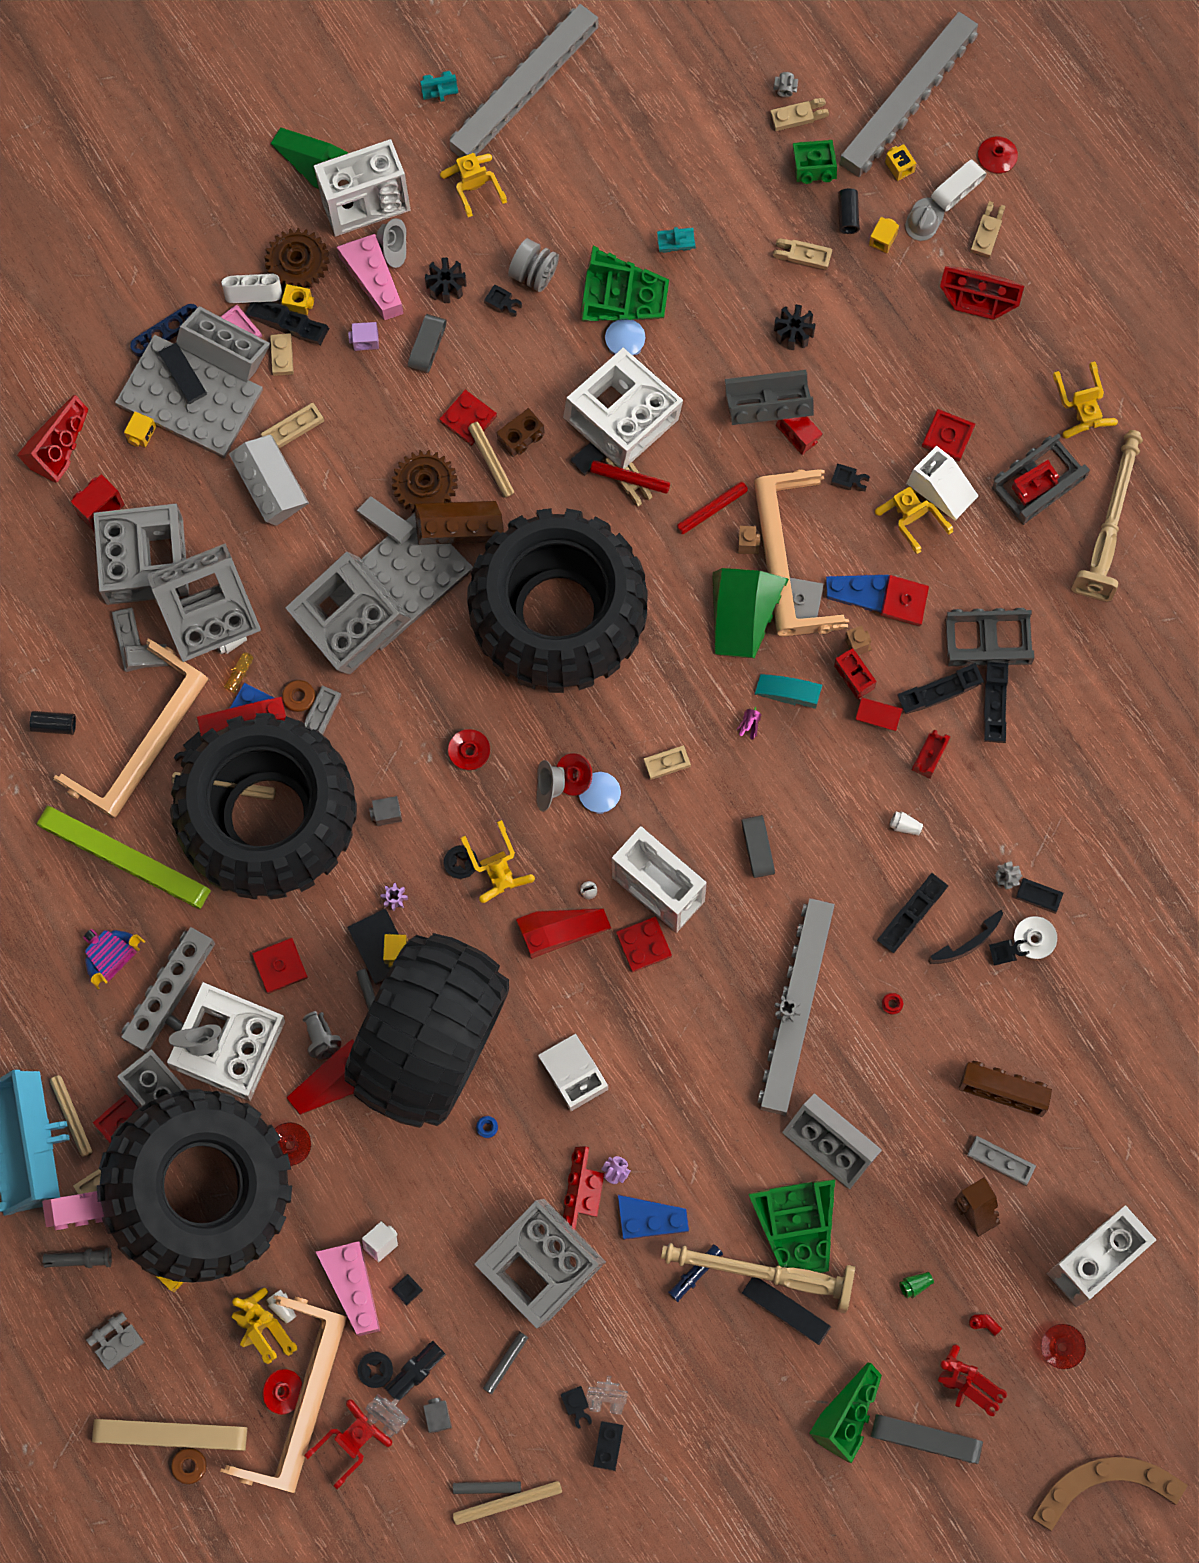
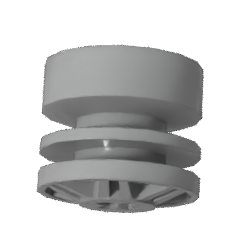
(533, 264)

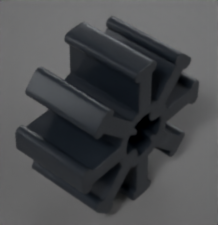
(437, 285)
(804, 325)

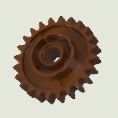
(293, 246)
(424, 468)

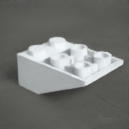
(943, 483)
(573, 1072)

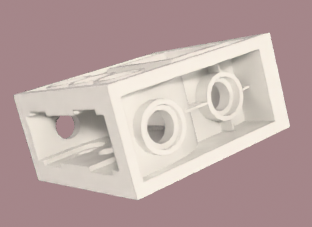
(374, 187)
(645, 407)
(658, 879)
(236, 1036)
(1099, 1259)

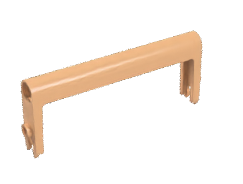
(775, 552)
(152, 743)
(308, 1401)

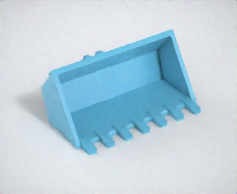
(26, 1144)

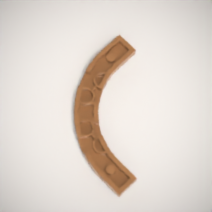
(1103, 1471)

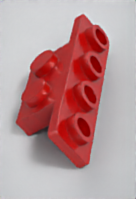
(583, 1188)

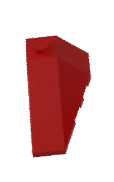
(53, 443)
(218, 719)
(556, 929)
(324, 1084)

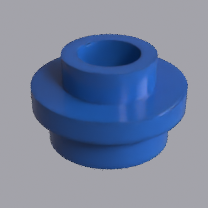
(487, 1120)

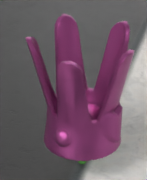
(750, 720)

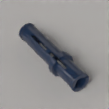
(692, 1276)

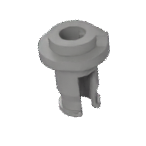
(323, 1042)

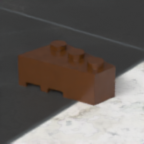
(978, 1206)

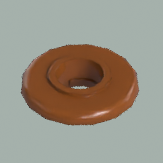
(293, 687)
(180, 1458)

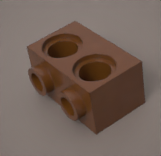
(517, 429)

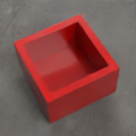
(96, 497)

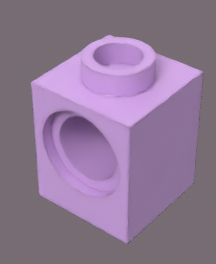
(364, 336)

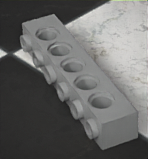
(189, 939)

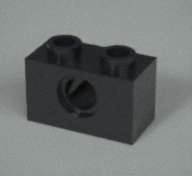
(608, 1446)

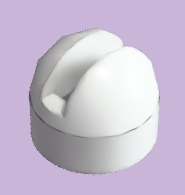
(589, 894)

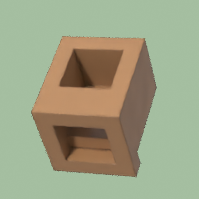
(748, 540)
(858, 639)

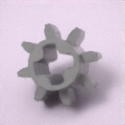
(785, 84)
(1008, 875)
(790, 1003)

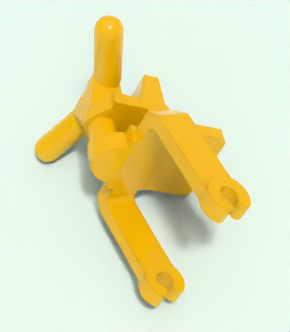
(473, 177)
(1085, 403)
(912, 509)
(497, 868)
(249, 1319)

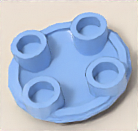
(625, 334)
(602, 793)

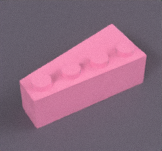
(370, 270)
(72, 1209)
(350, 1280)

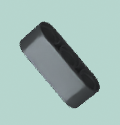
(427, 343)
(758, 846)

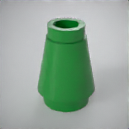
(915, 1284)

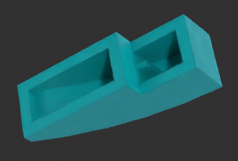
(789, 690)

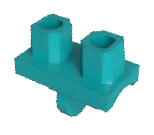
(439, 86)
(676, 240)

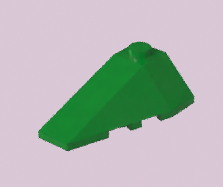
(305, 152)
(843, 1419)

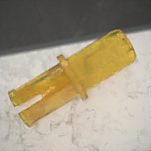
(239, 672)

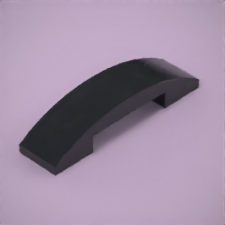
(941, 690)
(995, 702)
(947, 955)

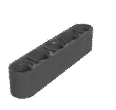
(927, 1439)

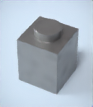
(386, 811)
(437, 1415)

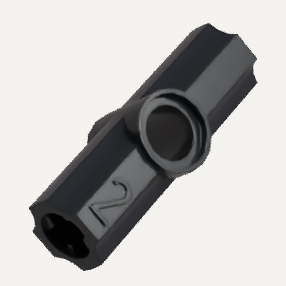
(415, 1371)

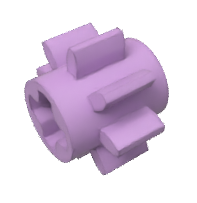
(392, 902)
(615, 1170)

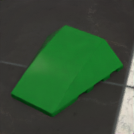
(621, 290)
(743, 609)
(798, 1223)

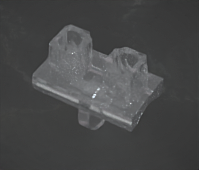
(606, 1392)
(387, 1413)

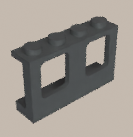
(767, 391)
(1066, 481)
(989, 649)

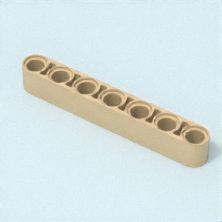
(169, 1434)

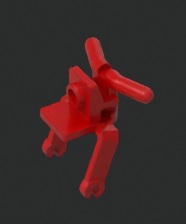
(953, 1379)
(353, 1439)

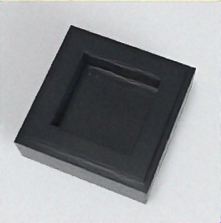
(407, 1289)

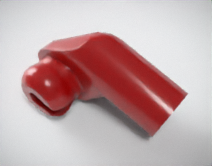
(981, 1321)

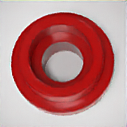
(892, 997)

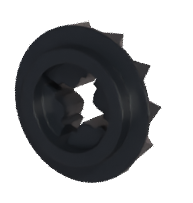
(450, 861)
(374, 1359)

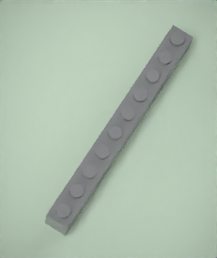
(525, 82)
(908, 95)
(802, 986)

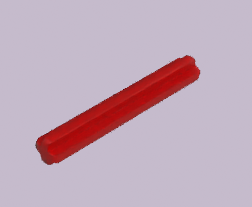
(630, 477)
(712, 508)

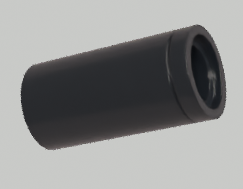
(848, 211)
(52, 722)

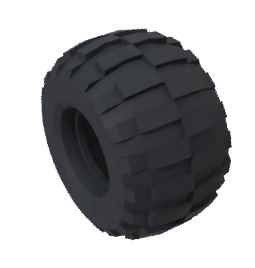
(546, 550)
(252, 754)
(426, 1030)
(136, 1198)

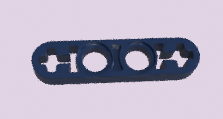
(163, 327)

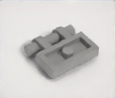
(118, 1347)

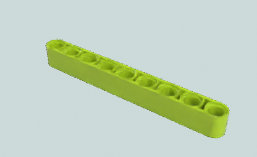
(123, 857)

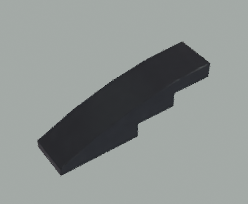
(287, 321)
(913, 912)
(786, 1310)

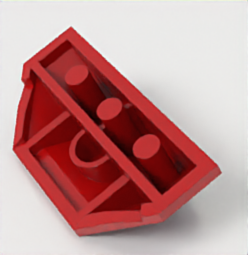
(980, 292)

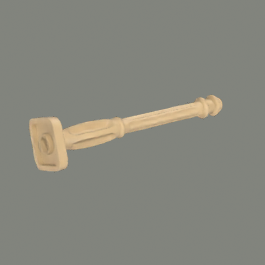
(1095, 582)
(793, 1278)

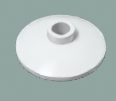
(1042, 930)

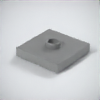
(806, 597)

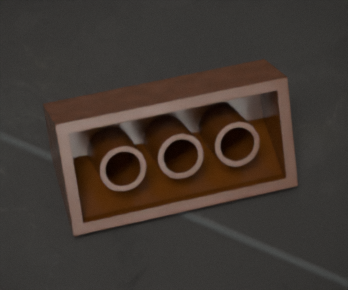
(457, 522)
(1006, 1089)

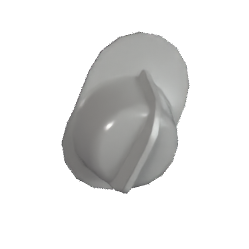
(924, 219)
(393, 242)
(550, 784)
(198, 1040)

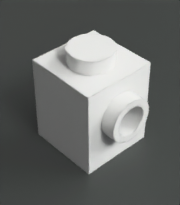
(380, 1241)

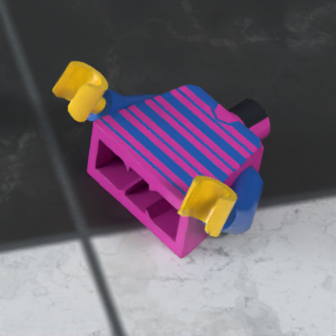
(109, 953)

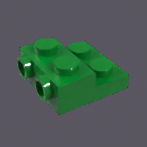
(815, 161)

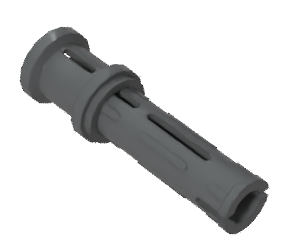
(88, 1258)

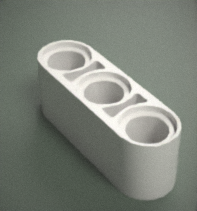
(958, 185)
(252, 288)

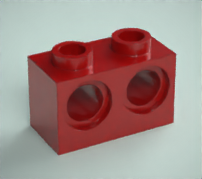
(855, 673)

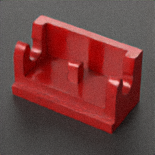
(800, 432)
(1035, 482)
(878, 714)
(931, 754)

